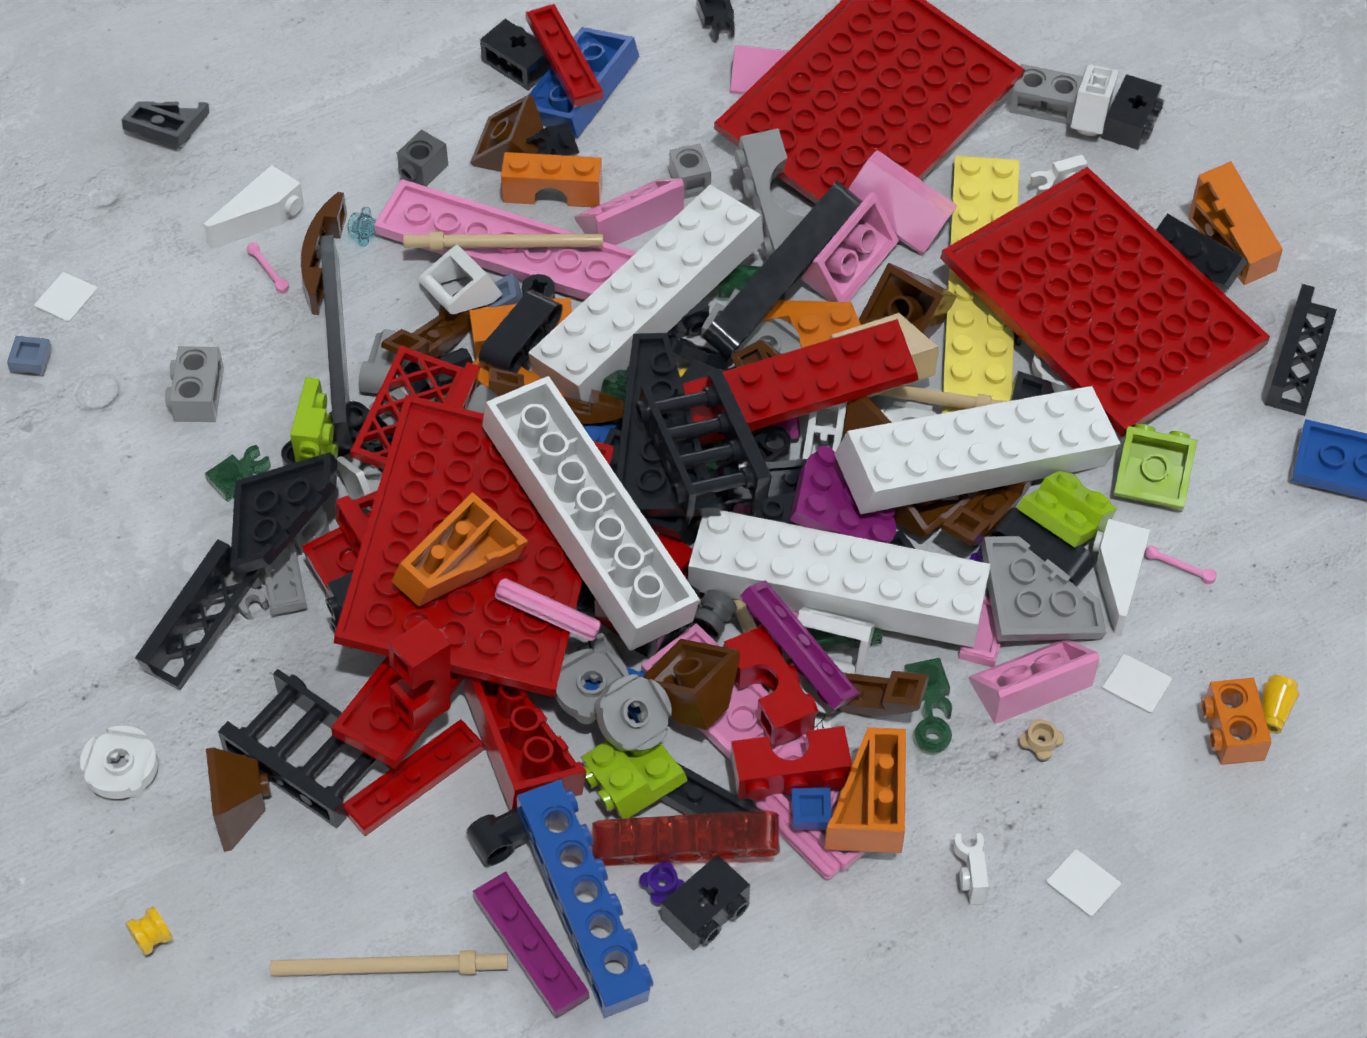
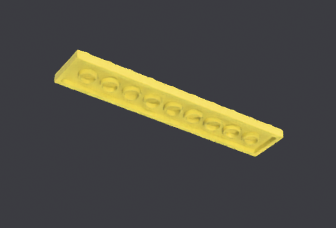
(976, 338)

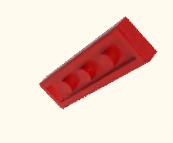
(564, 55)
(413, 777)

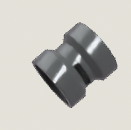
(714, 612)

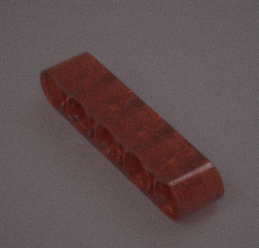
(686, 838)

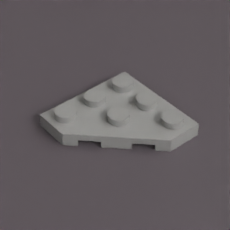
(1035, 596)

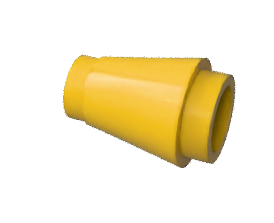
(1278, 701)

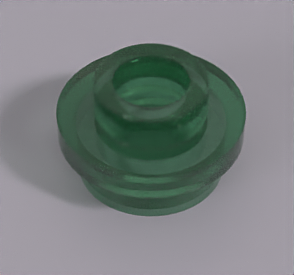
(936, 726)

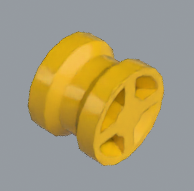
(149, 931)

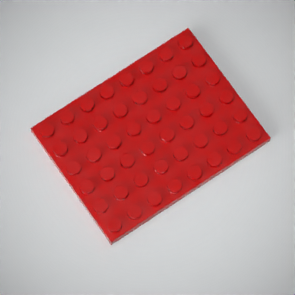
(872, 81)
(1105, 299)
(429, 471)

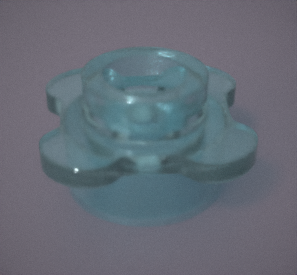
(361, 226)

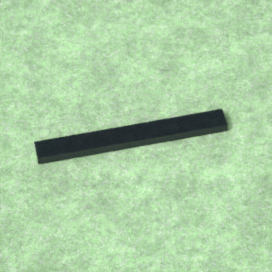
(336, 342)

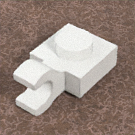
(1058, 173)
(974, 875)

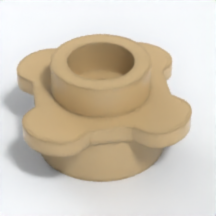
(1041, 729)

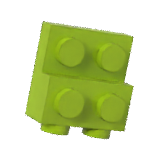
(312, 426)
(1155, 466)
(1068, 508)
(631, 778)

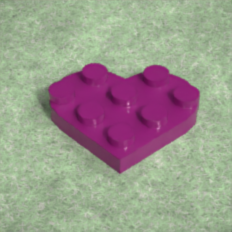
(827, 503)

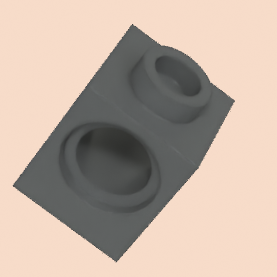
(422, 158)

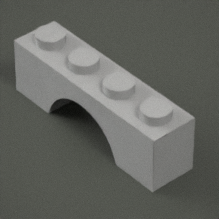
(762, 160)

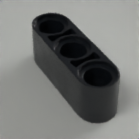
(520, 332)
(1045, 544)

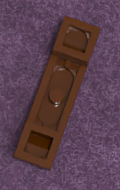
(327, 221)
(433, 337)
(598, 409)
(984, 512)
(885, 696)

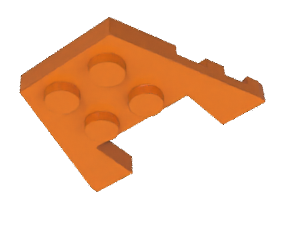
(815, 319)

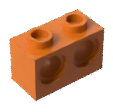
(1244, 721)

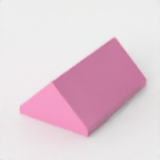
(750, 65)
(910, 204)
(634, 211)
(852, 252)
(1035, 679)

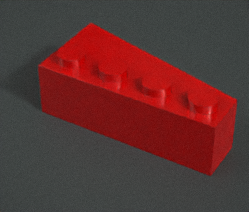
(520, 741)

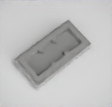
(285, 582)

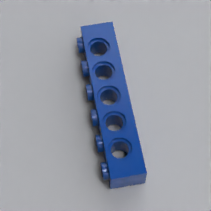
(612, 991)

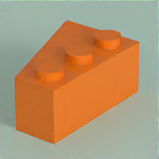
(1230, 216)
(458, 551)
(873, 799)

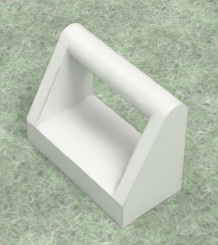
(454, 265)
(842, 626)

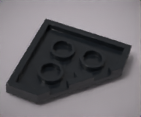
(276, 507)

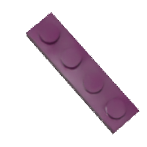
(799, 644)
(531, 944)

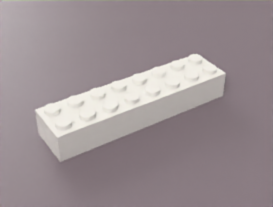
(648, 292)
(975, 449)
(590, 513)
(842, 575)

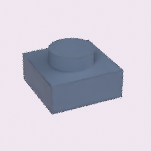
(510, 289)
(29, 354)

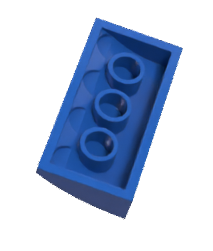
(609, 58)

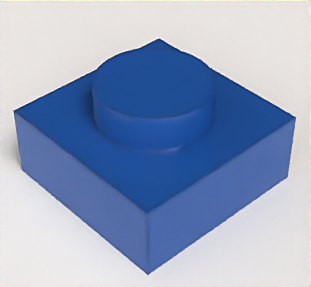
(810, 808)

